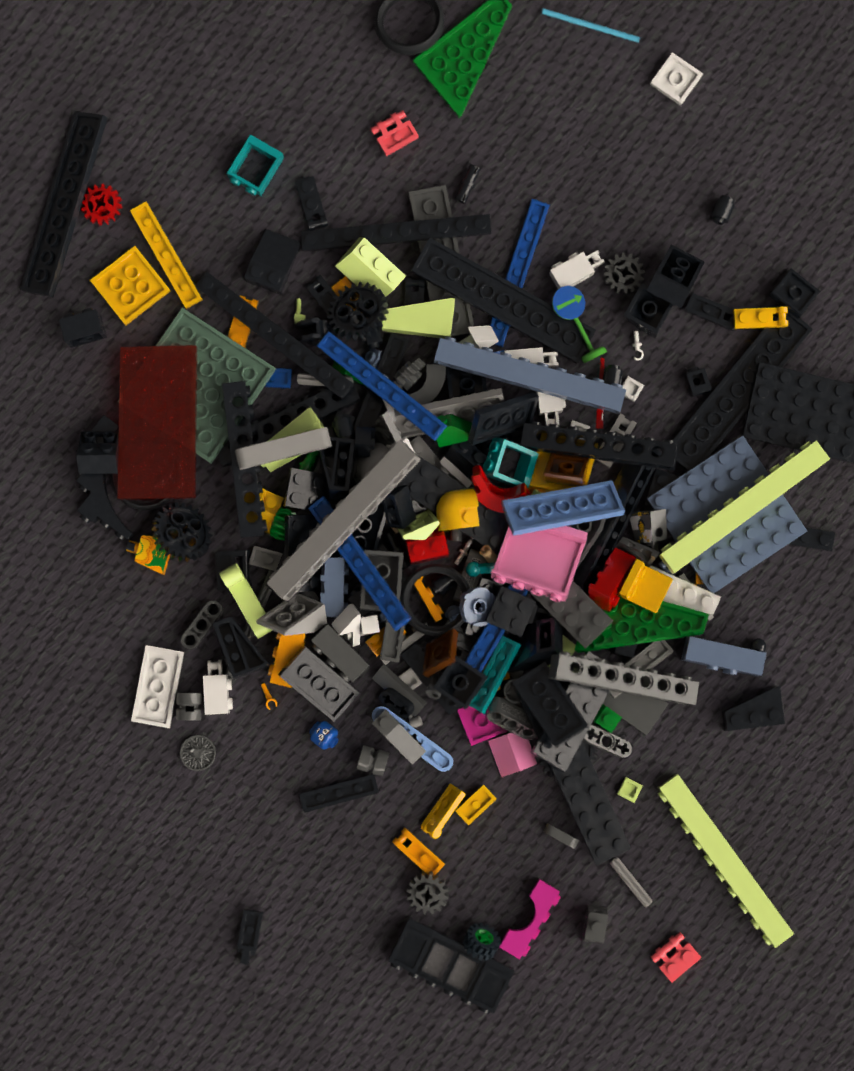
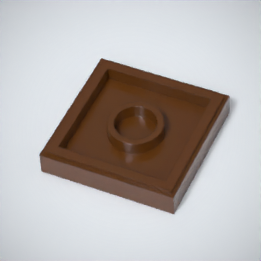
(440, 652)

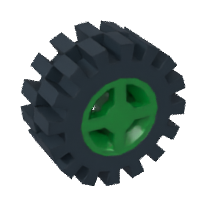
(481, 941)

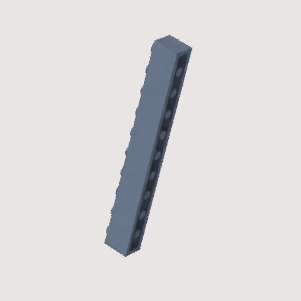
(529, 375)

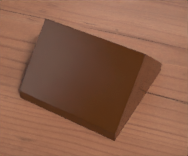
(566, 470)

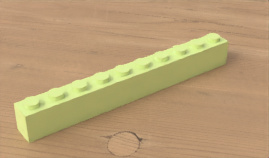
(744, 507)
(725, 860)

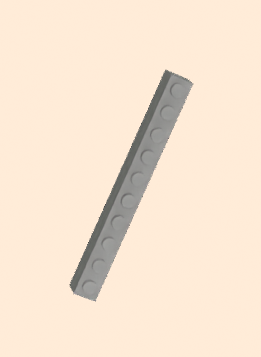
(343, 520)

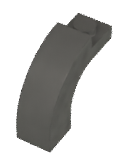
(433, 385)

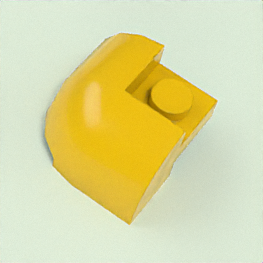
(271, 503)
(457, 510)

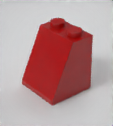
(428, 550)

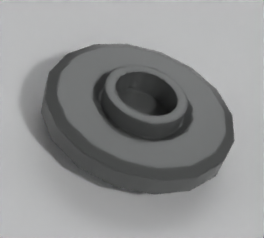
(197, 753)

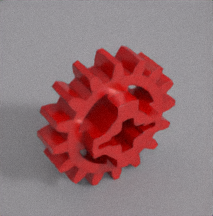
(104, 197)

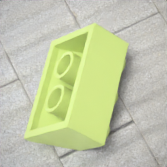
(367, 264)

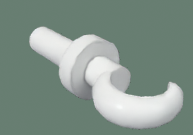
(637, 344)
(463, 552)

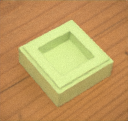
(629, 789)

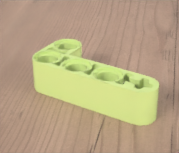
(245, 598)

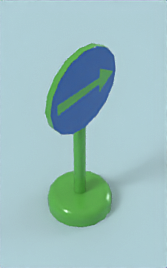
(569, 304)

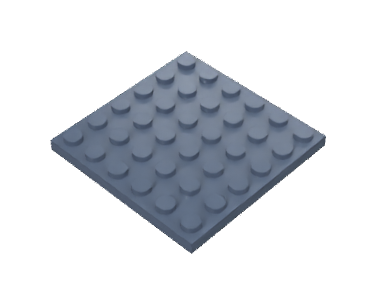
(706, 489)

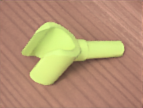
(298, 317)

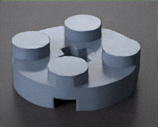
(468, 602)

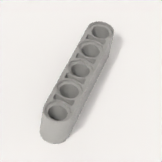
(283, 448)

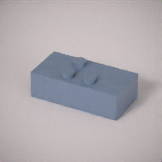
(723, 656)

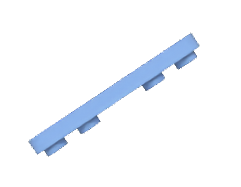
(434, 754)

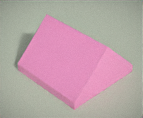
(512, 753)

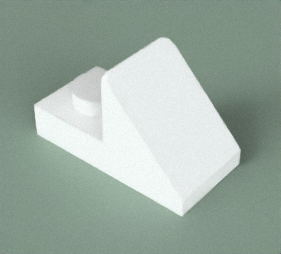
(481, 336)
(349, 624)

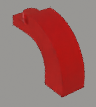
(491, 495)

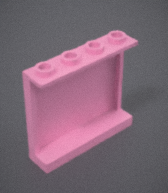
(541, 561)

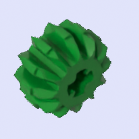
(278, 524)

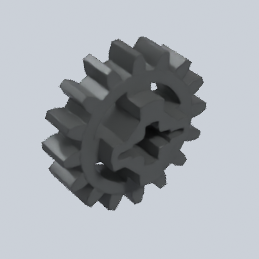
(617, 272)
(409, 374)
(419, 891)

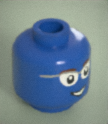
(324, 735)

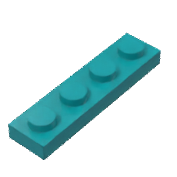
(495, 672)

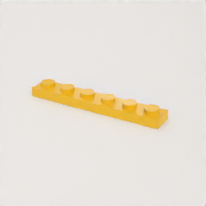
(166, 255)

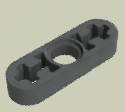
(614, 740)

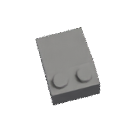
(295, 616)

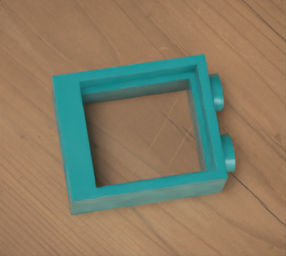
(263, 148)
(524, 468)

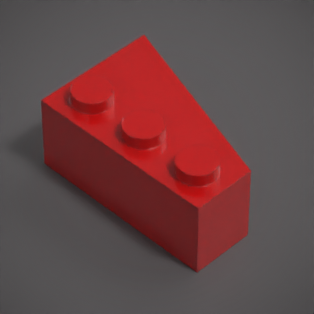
(611, 579)

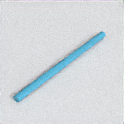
(591, 25)

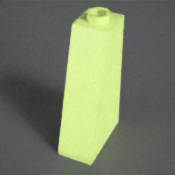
(422, 319)
(303, 423)

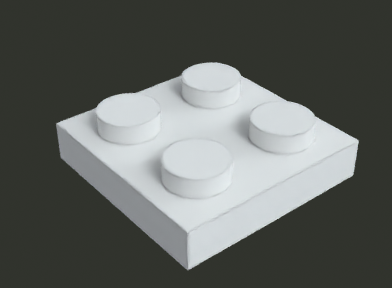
(676, 79)

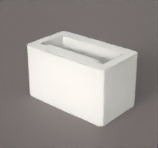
(369, 625)

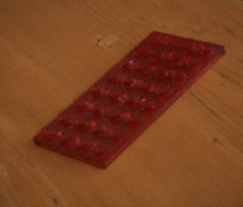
(157, 422)

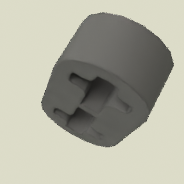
(561, 836)

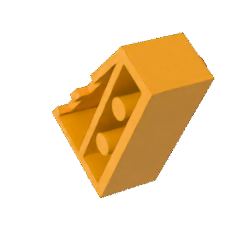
(287, 648)

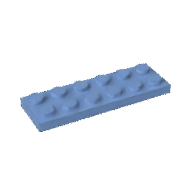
(562, 507)

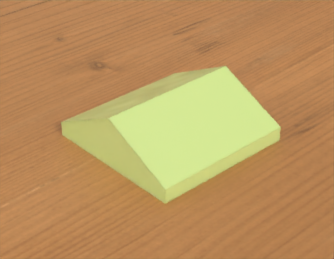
(421, 527)

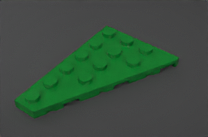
(461, 54)
(638, 625)

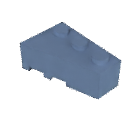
(334, 586)

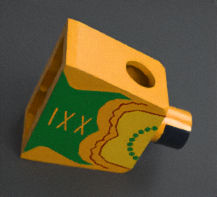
(148, 554)

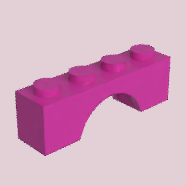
(517, 940)

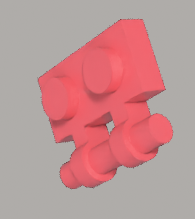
(397, 137)
(679, 961)

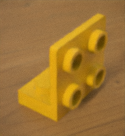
(645, 586)

